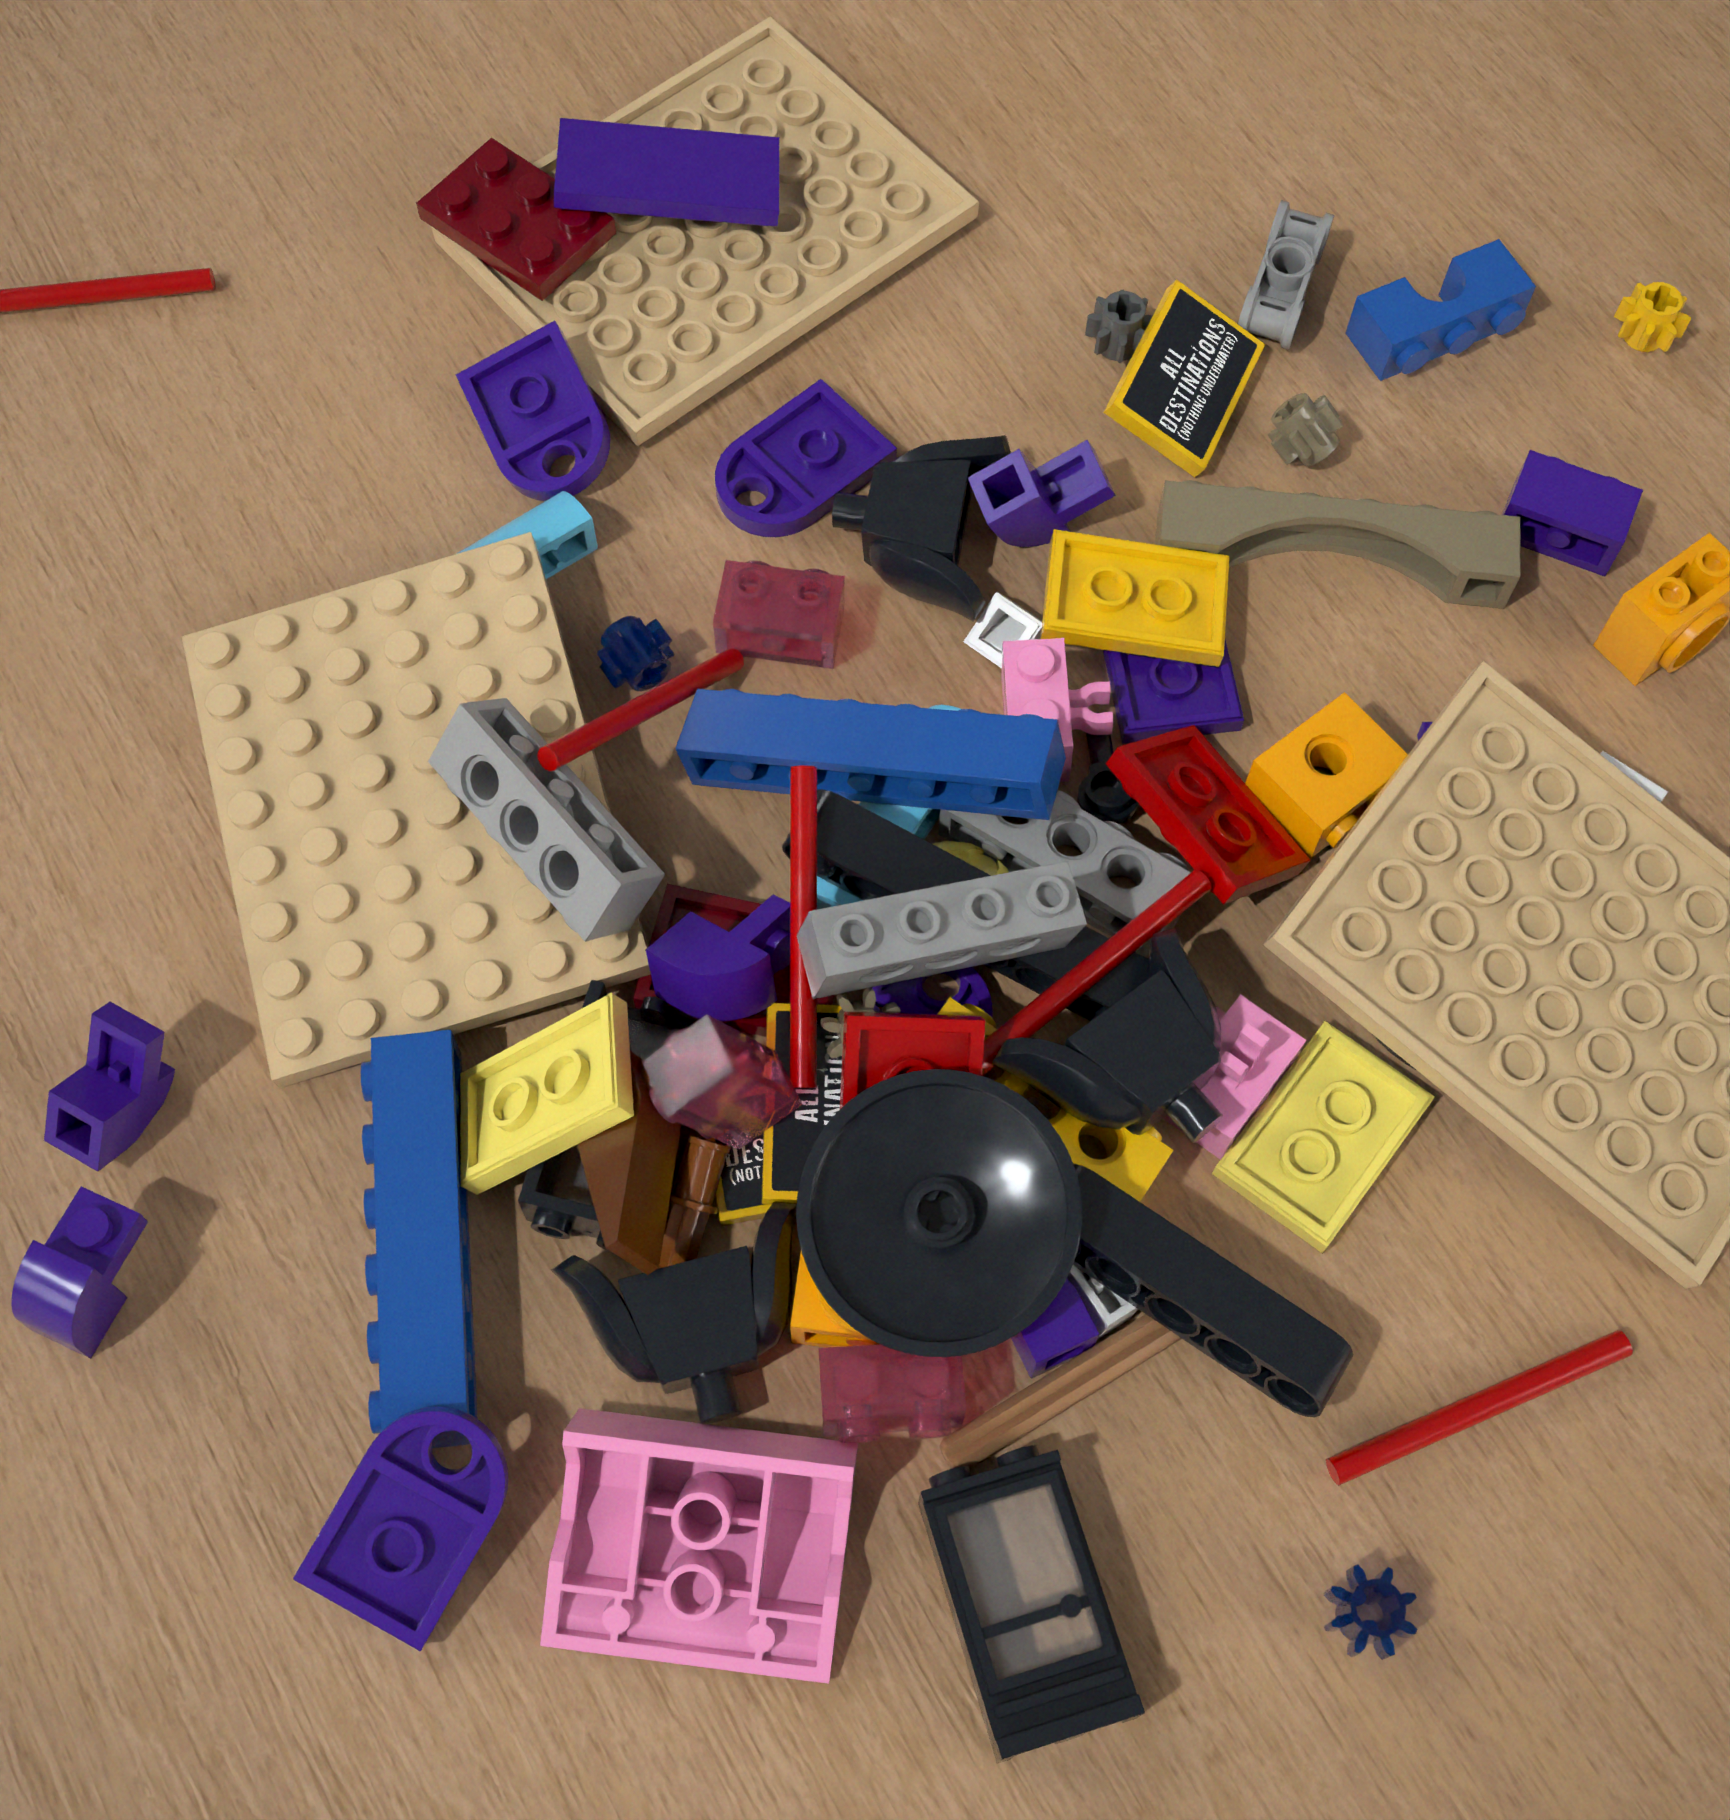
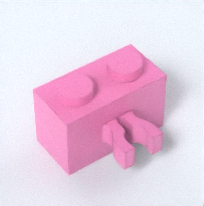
(1037, 684)
(1253, 1061)

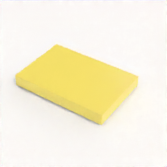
(545, 1094)
(1323, 1136)

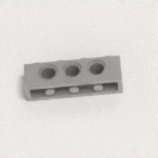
(545, 819)
(1106, 850)
(940, 929)

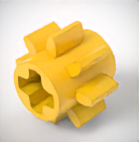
(1652, 317)

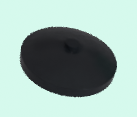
(939, 1213)

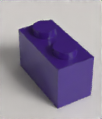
(1571, 512)

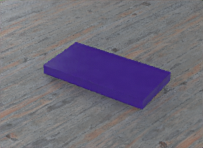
(667, 172)

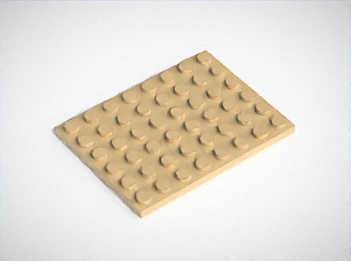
(698, 303)
(348, 857)
(1544, 963)

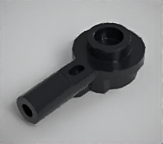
(1101, 790)

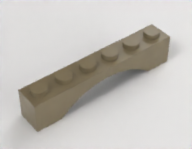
(1449, 552)

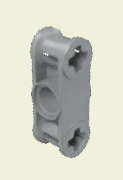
(1279, 290)

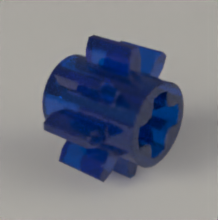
(635, 653)
(1370, 1631)

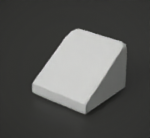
(1002, 622)

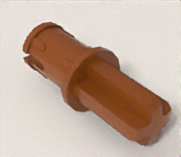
(692, 1200)

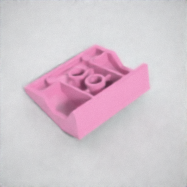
(700, 1545)

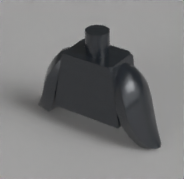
(919, 518)
(1137, 1056)
(694, 1318)

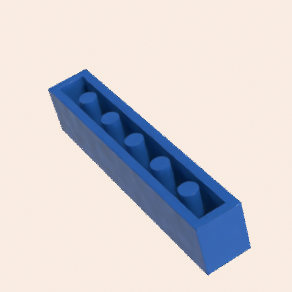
(875, 752)
(420, 1231)

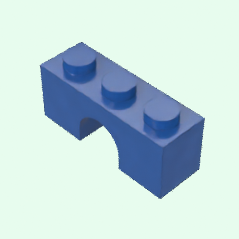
(1402, 330)

